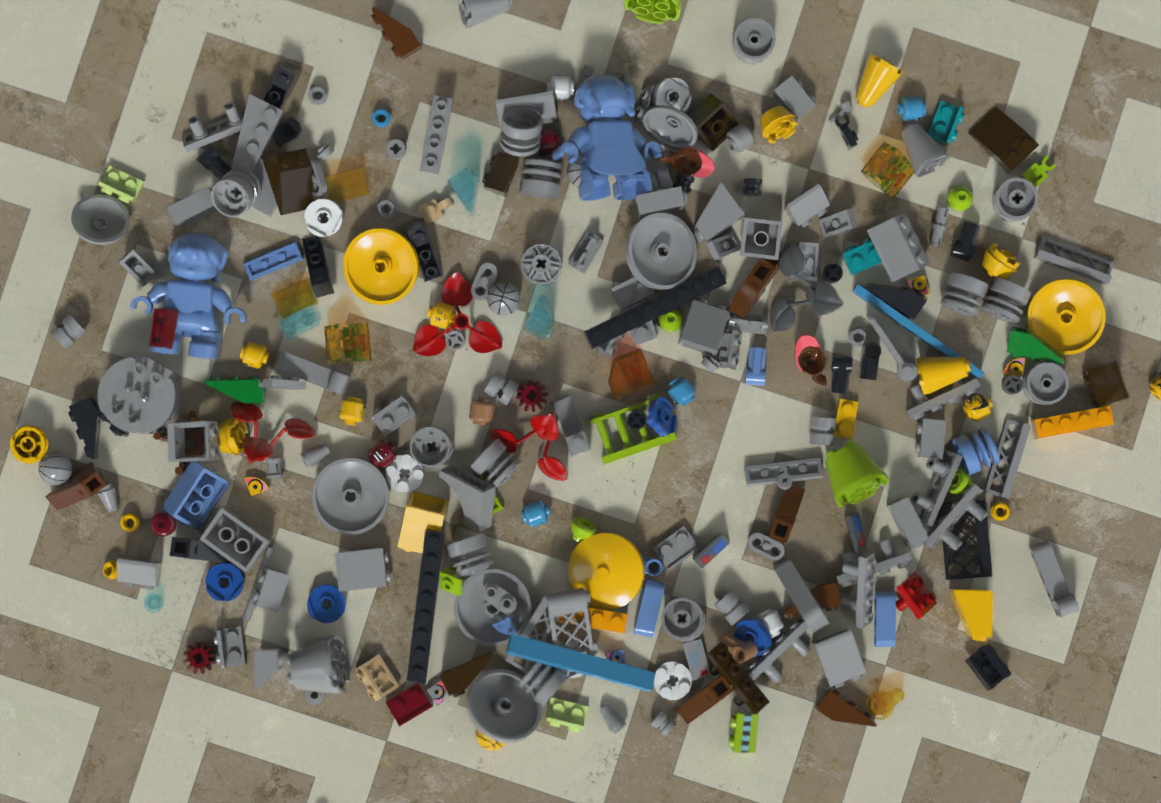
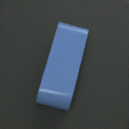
(649, 608)
(884, 618)

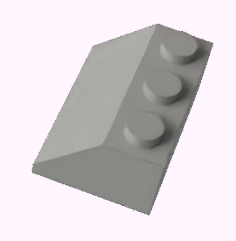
(541, 102)
(898, 247)
(235, 539)
(267, 664)

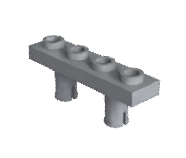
(211, 133)
(436, 135)
(953, 396)
(938, 488)
(943, 531)
(890, 561)
(865, 585)
(782, 642)

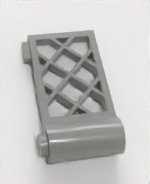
(906, 370)
(569, 603)

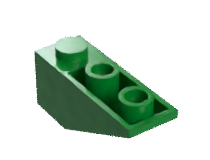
(1028, 344)
(241, 390)

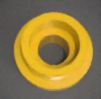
(1006, 511)
(123, 522)
(110, 569)

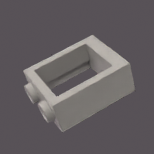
(661, 201)
(192, 208)
(176, 441)
(908, 522)

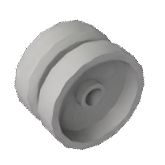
(753, 52)
(1024, 193)
(1054, 376)
(672, 616)

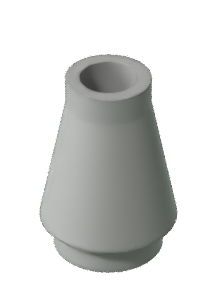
(314, 455)
(109, 497)
(613, 719)

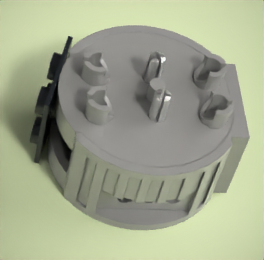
(138, 396)

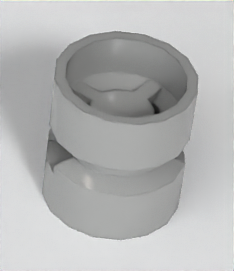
(660, 180)
(68, 331)
(501, 388)
(822, 431)
(731, 607)

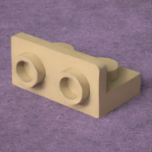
(376, 678)

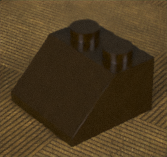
(712, 121)
(501, 173)

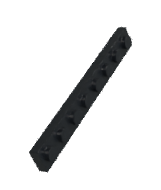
(654, 307)
(425, 605)

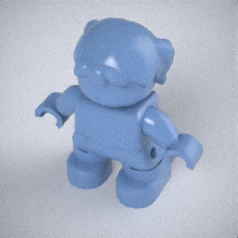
(607, 142)
(194, 259)

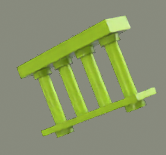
(628, 448)

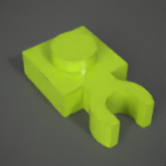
(1036, 173)

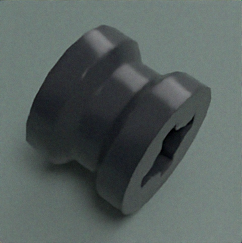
(684, 181)
(752, 186)
(834, 271)
(636, 417)

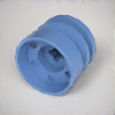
(978, 449)

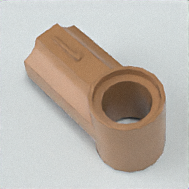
(739, 649)

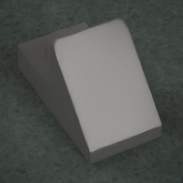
(837, 223)
(723, 246)
(137, 267)

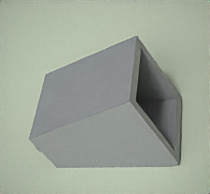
(718, 215)
(704, 327)
(362, 569)
(839, 658)

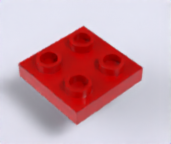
(915, 596)

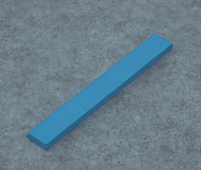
(911, 327)
(580, 662)

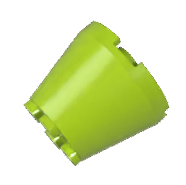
(655, 10)
(853, 474)

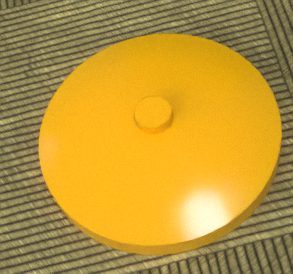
(381, 266)
(1067, 315)
(608, 569)

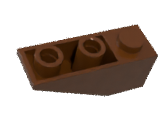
(401, 37)
(78, 487)
(786, 513)
(826, 596)
(705, 699)
(838, 710)

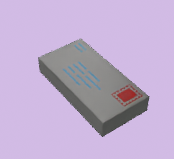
(696, 659)

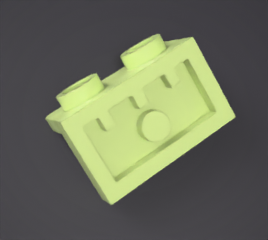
(121, 184)
(567, 714)

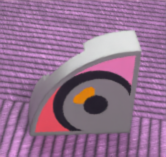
(437, 692)

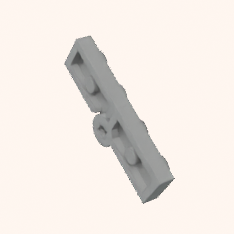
(783, 472)

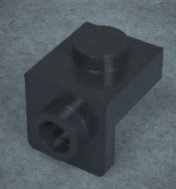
(287, 132)

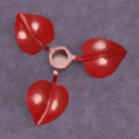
(484, 336)
(546, 428)
(259, 449)

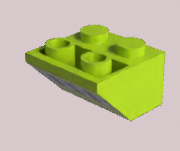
(744, 732)

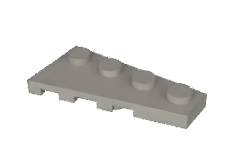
(256, 130)

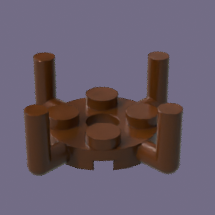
(196, 434)

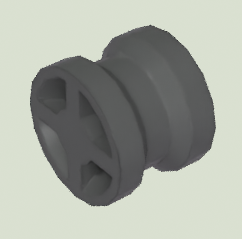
(1015, 383)

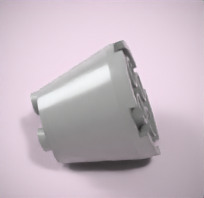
(320, 667)

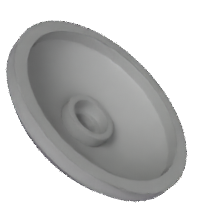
(670, 127)
(100, 211)

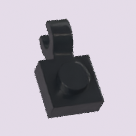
(849, 136)

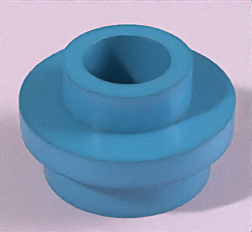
(381, 111)

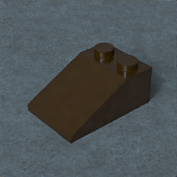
(1003, 139)
(290, 180)
(1105, 384)
(461, 676)

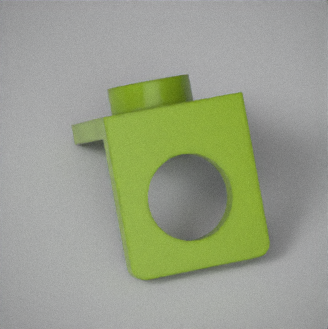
(450, 582)

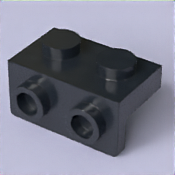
(988, 666)

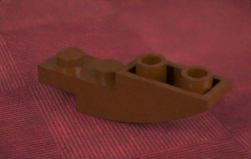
(754, 286)

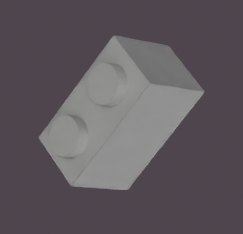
(794, 97)
(930, 438)
(270, 589)

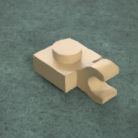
(432, 211)

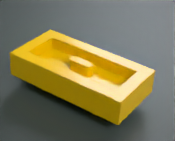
(845, 419)

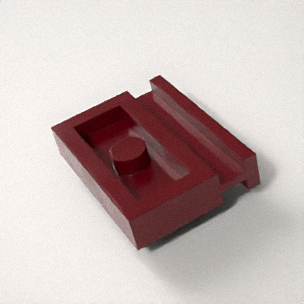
(409, 704)

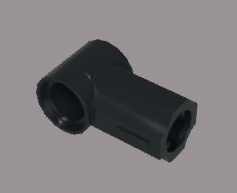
(211, 161)
(964, 246)
(869, 364)
(841, 371)

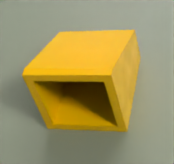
(421, 514)
(975, 611)

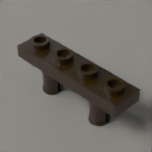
(736, 676)

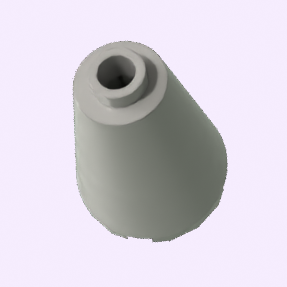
(478, 11)
(922, 150)

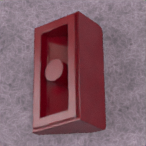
(163, 328)

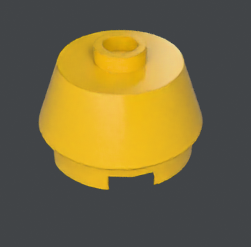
(777, 123)
(999, 262)
(231, 436)
(29, 444)

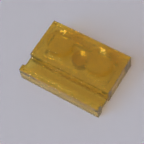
(347, 185)
(294, 298)

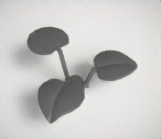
(823, 298)

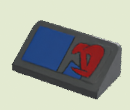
(856, 533)
(711, 550)

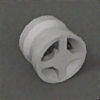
(398, 150)
(452, 340)

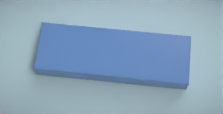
(273, 261)

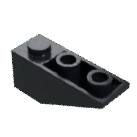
(282, 84)
(422, 243)
(317, 266)
(903, 298)
(88, 425)
(195, 550)

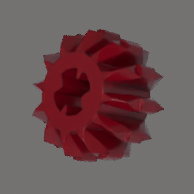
(526, 391)
(194, 661)

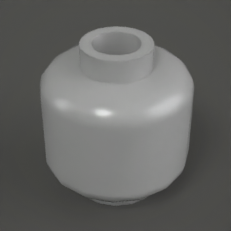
(739, 138)

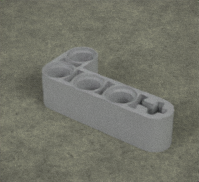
(313, 373)
(1053, 579)
(801, 595)

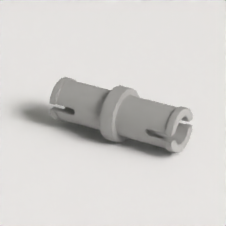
(939, 227)

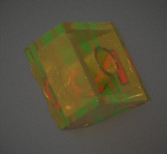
(888, 170)
(347, 343)

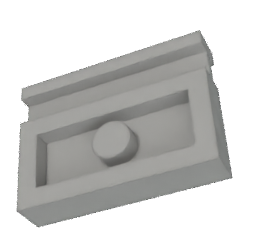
(276, 382)
(676, 548)

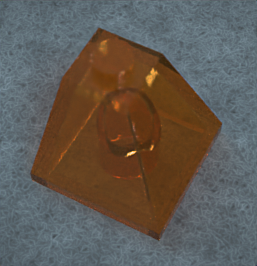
(629, 374)

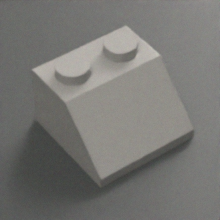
(807, 206)
(761, 238)
(138, 572)

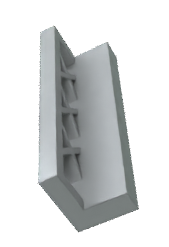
(1074, 267)
(1015, 458)
(532, 625)

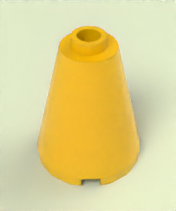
(876, 80)
(941, 371)

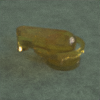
(883, 702)

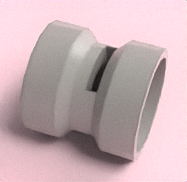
(663, 723)

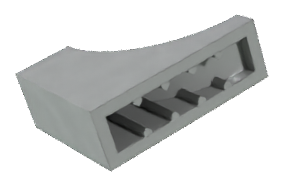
(571, 426)
(474, 494)

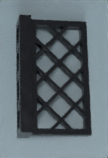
(983, 546)

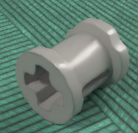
(274, 468)

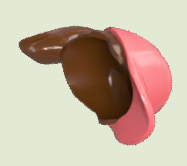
(690, 162)
(810, 358)

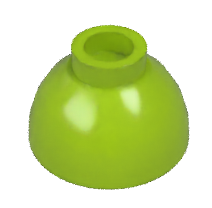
(959, 198)
(671, 321)
(960, 482)
(582, 528)

